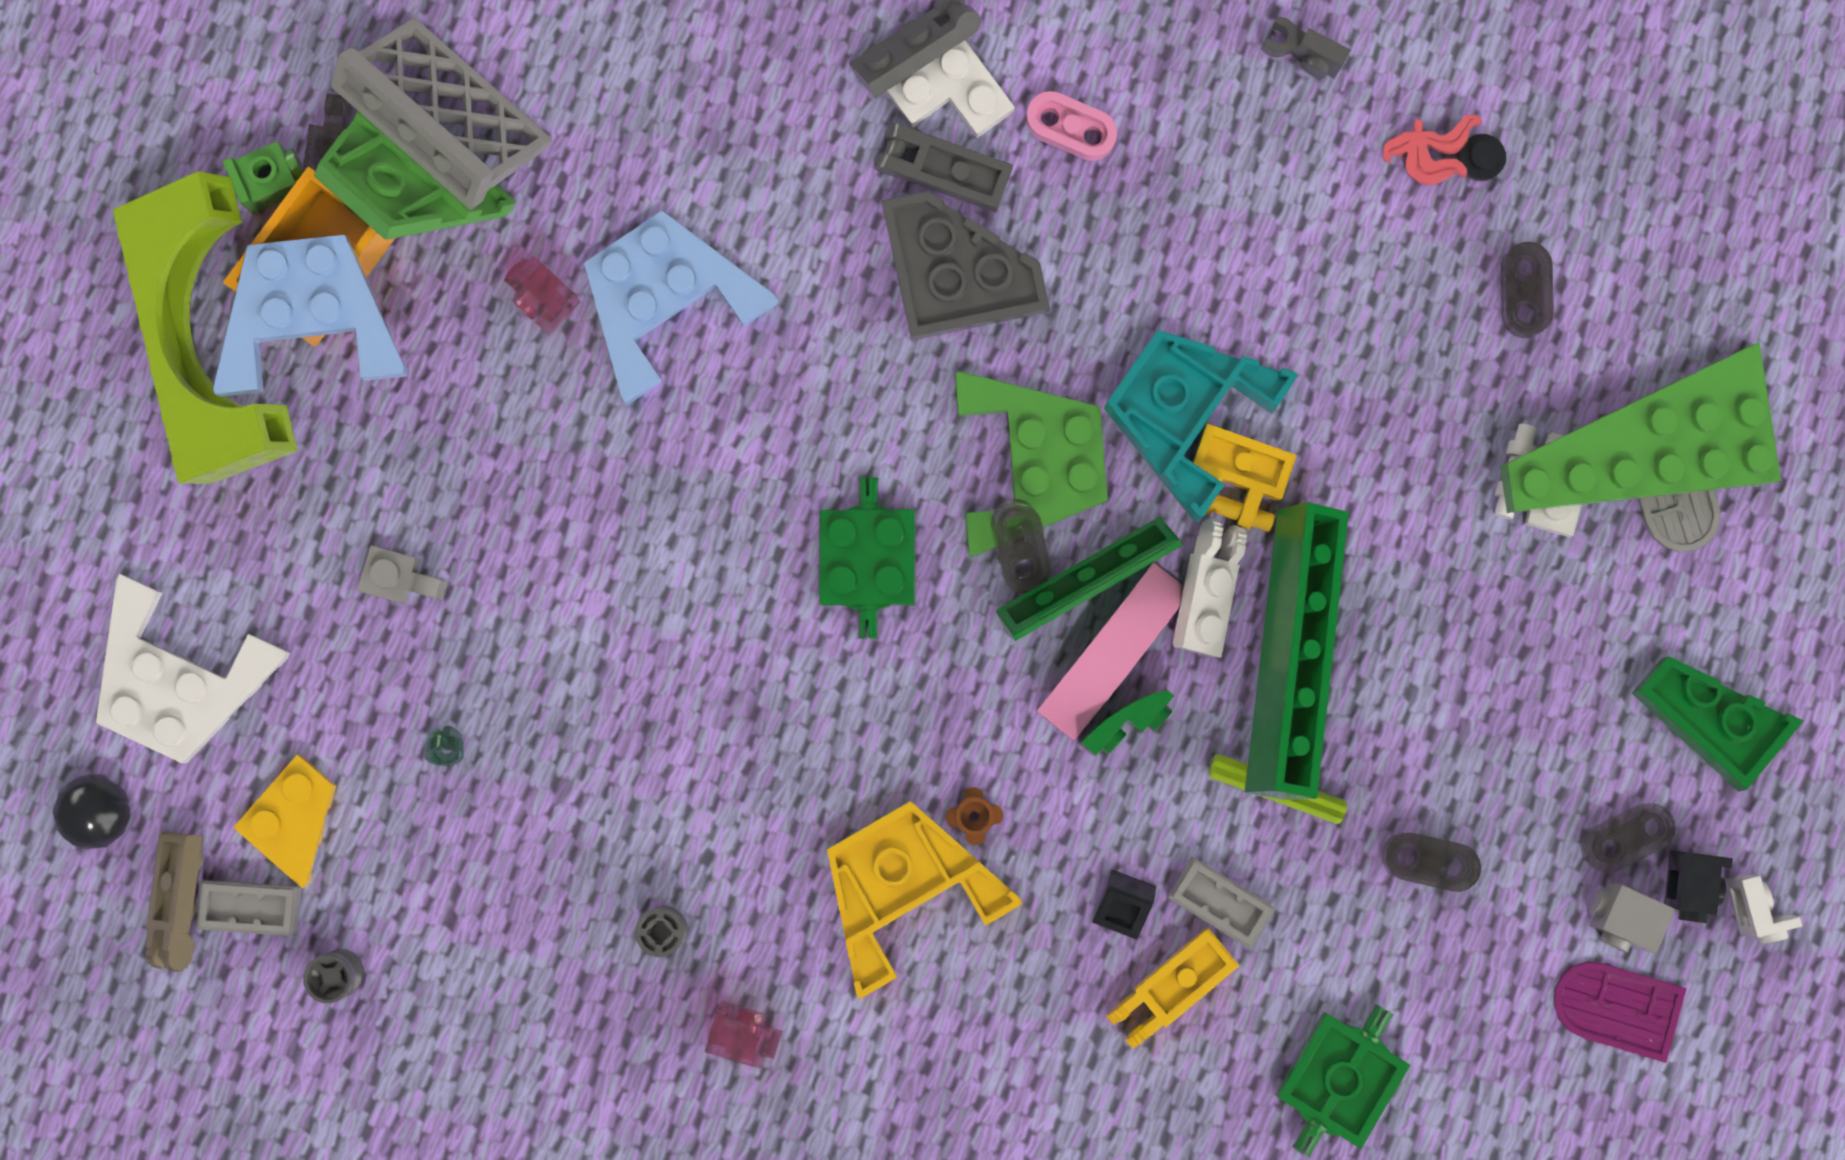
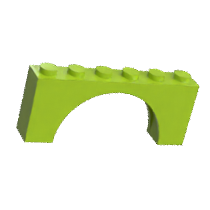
(163, 248)

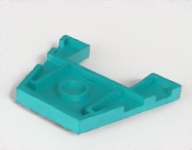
(1172, 397)

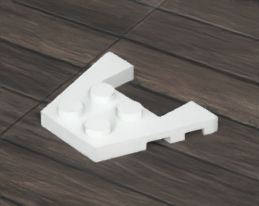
(162, 696)

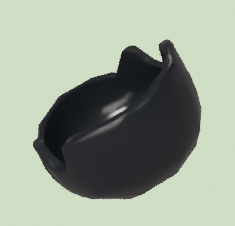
(91, 812)

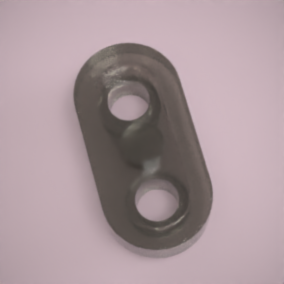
(1527, 291)
(1020, 543)
(1629, 837)
(1430, 861)

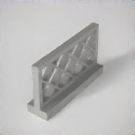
(417, 126)

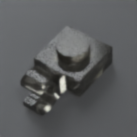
(320, 138)

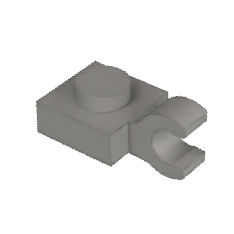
(395, 576)

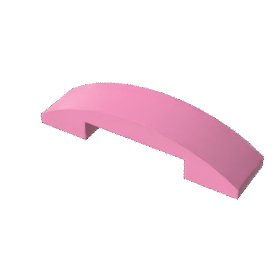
(1113, 652)

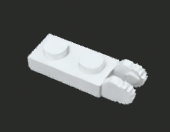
(1209, 589)

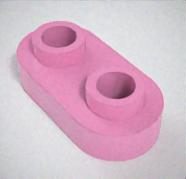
(1073, 122)

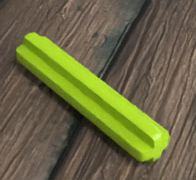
(1234, 774)

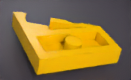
(291, 819)

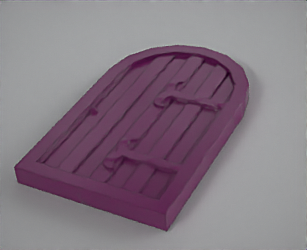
(1619, 1008)

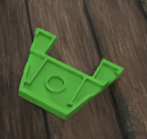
(393, 189)
(1052, 450)

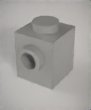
(1629, 918)

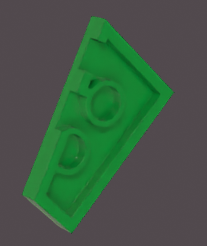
(1722, 726)

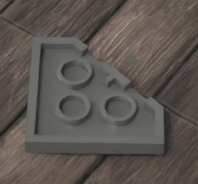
(957, 270)

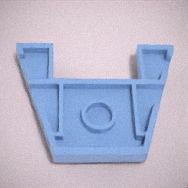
(651, 279)
(300, 293)

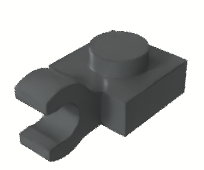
(1316, 52)

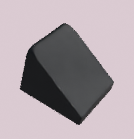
(1125, 904)

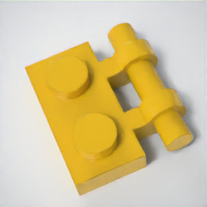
(1246, 465)

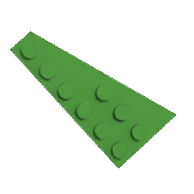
(1678, 440)

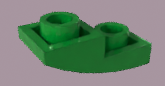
(1139, 714)

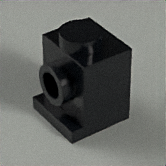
(1695, 884)

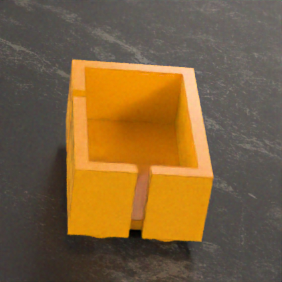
(316, 212)

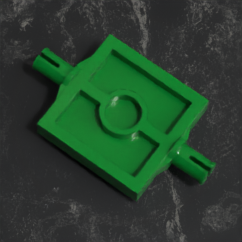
(867, 557)
(1342, 1080)

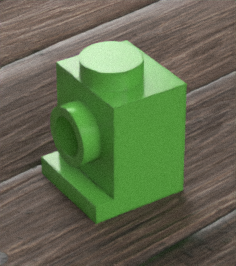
(262, 193)

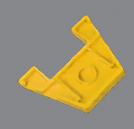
(895, 869)

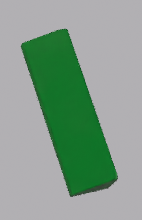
(1087, 578)

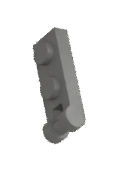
(915, 45)
(945, 167)

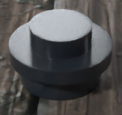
(1483, 157)

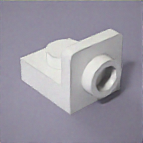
(1752, 908)

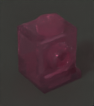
(541, 294)
(742, 1036)

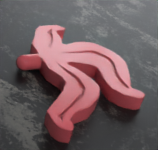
(1419, 162)

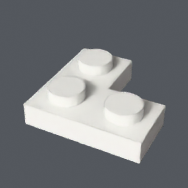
(955, 78)

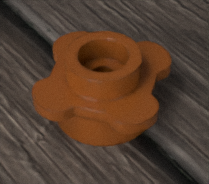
(988, 816)

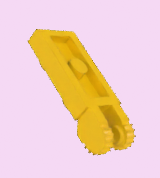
(1176, 985)

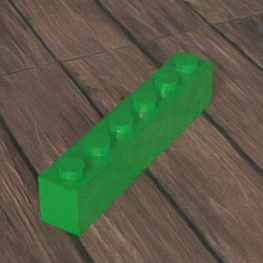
(1297, 652)

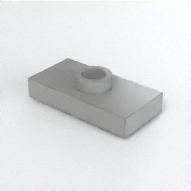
(1221, 902)
(248, 907)

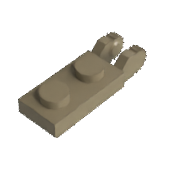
(173, 901)

